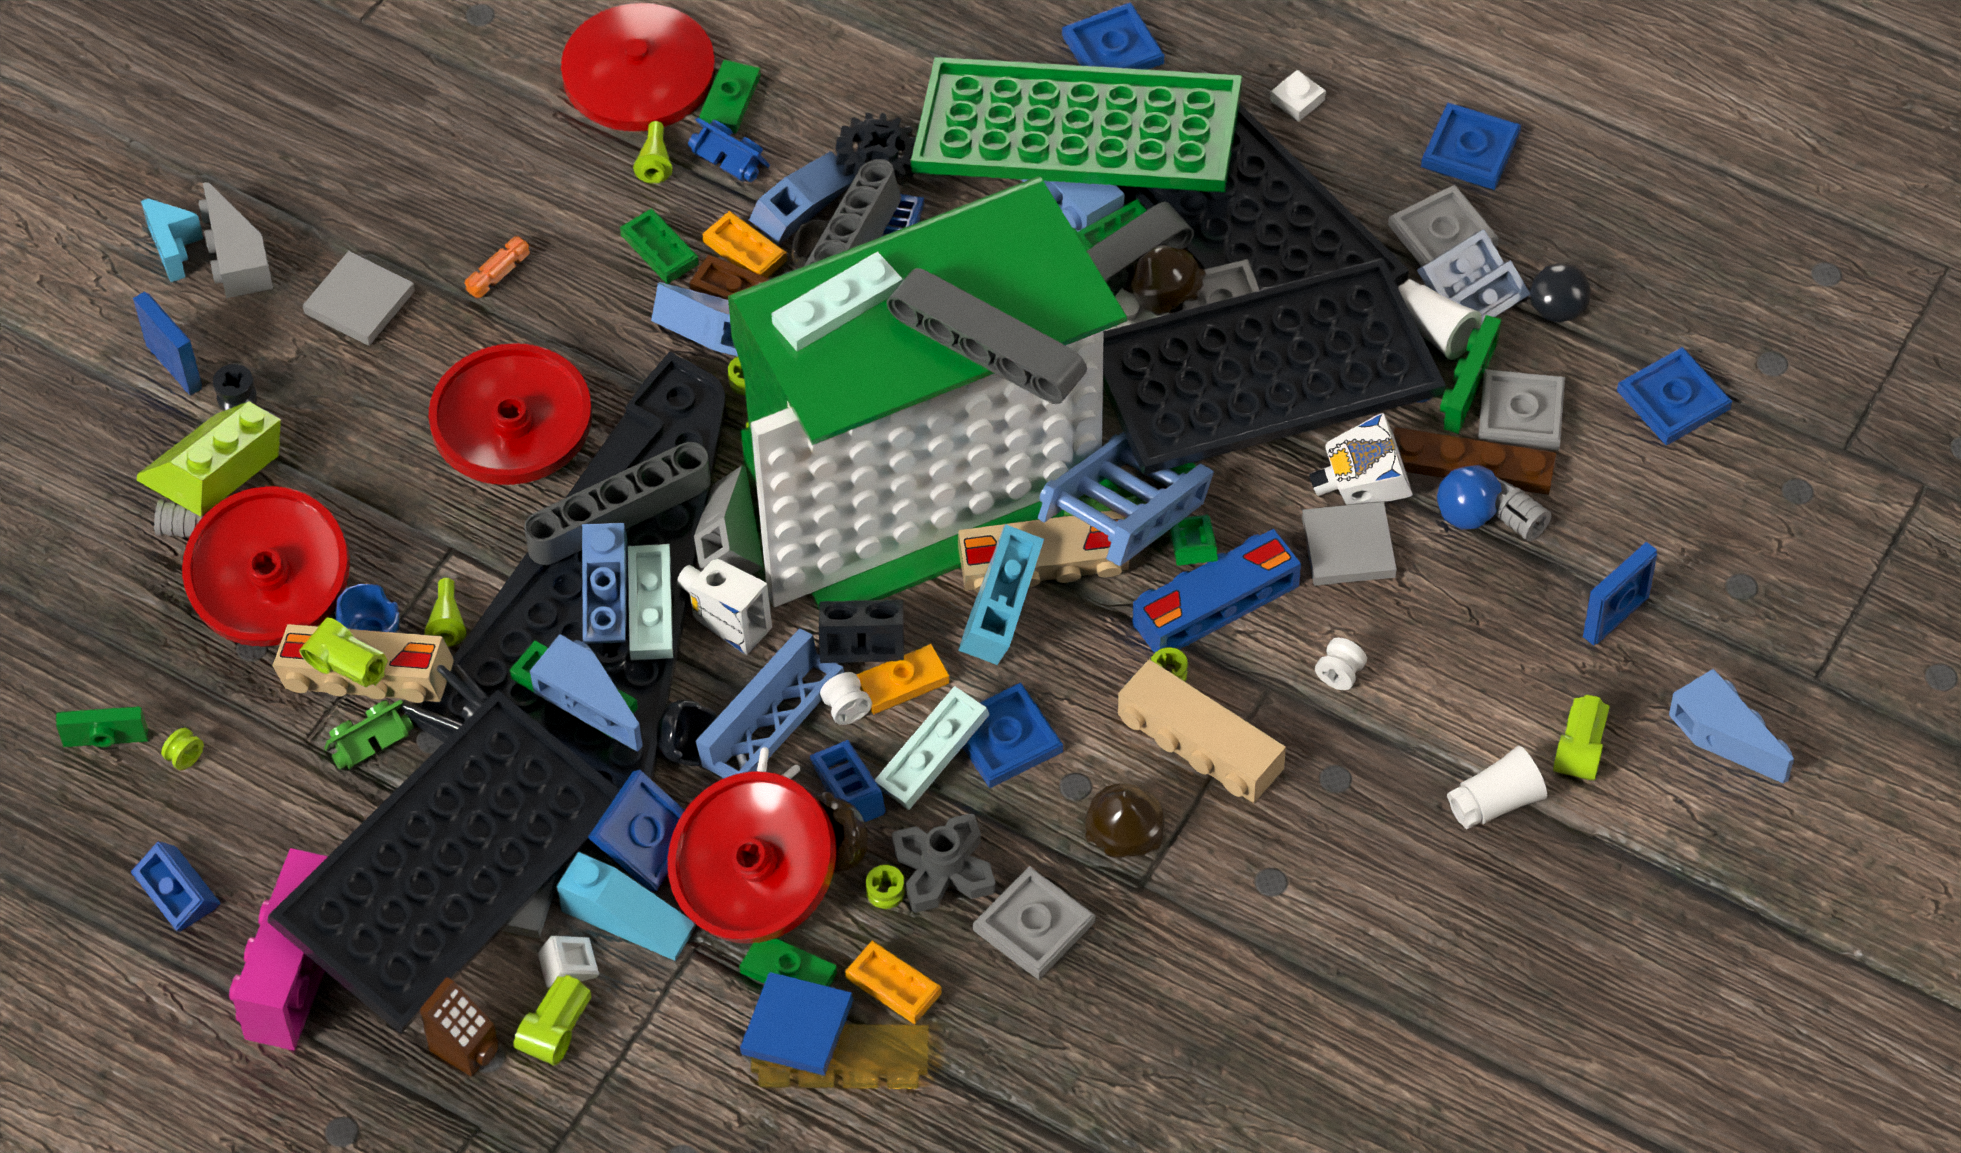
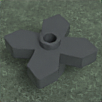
(943, 860)

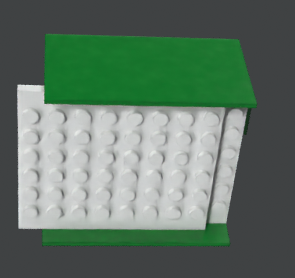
(894, 443)

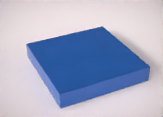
(1113, 40)
(1471, 146)
(168, 343)
(1674, 396)
(1620, 594)
(1011, 737)
(639, 829)
(796, 1023)

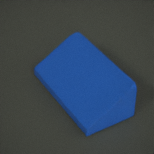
(174, 886)

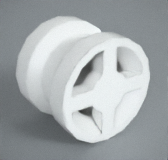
(1341, 663)
(845, 698)

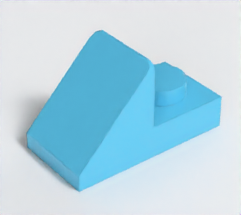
(171, 230)

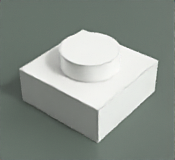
(1297, 95)

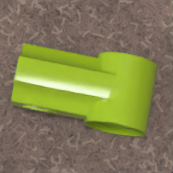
(338, 650)
(1581, 746)
(549, 1030)

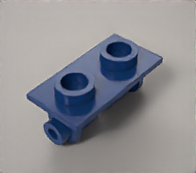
(741, 156)

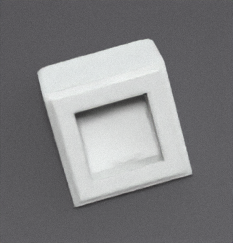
(567, 957)

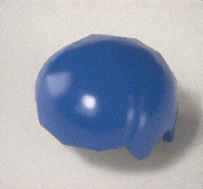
(1468, 496)
(367, 609)

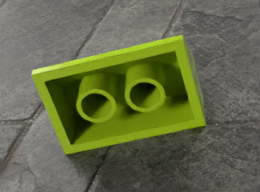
(215, 458)

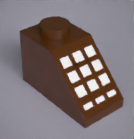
(458, 1029)

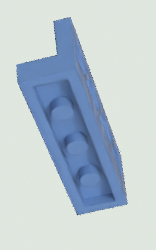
(755, 705)

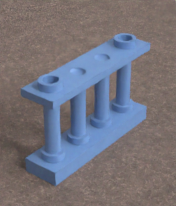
(1142, 521)

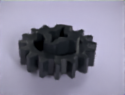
(875, 141)

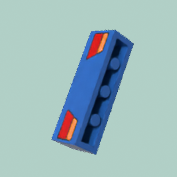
(1216, 592)

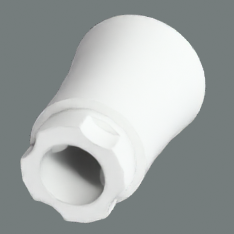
(1440, 319)
(1498, 789)

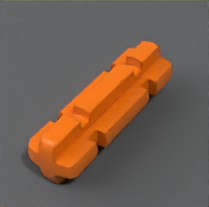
(497, 267)

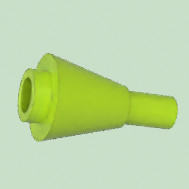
(653, 160)
(445, 616)

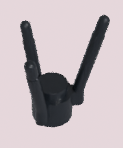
(469, 690)

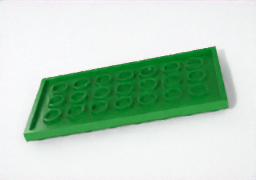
(1078, 124)

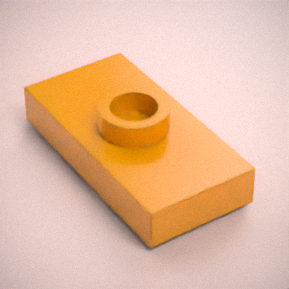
(744, 245)
(903, 679)
(893, 982)

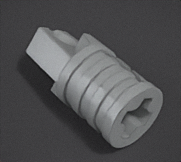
(1521, 512)
(174, 519)

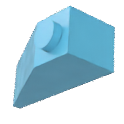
(1001, 595)
(622, 907)

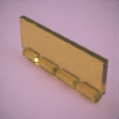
(861, 1057)

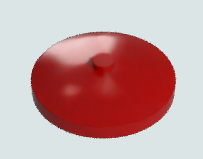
(638, 66)
(510, 414)
(265, 564)
(751, 857)

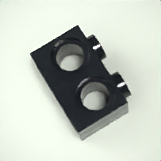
(861, 631)

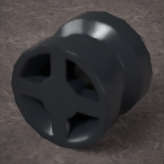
(224, 383)

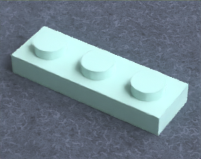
(836, 301)
(650, 602)
(931, 747)

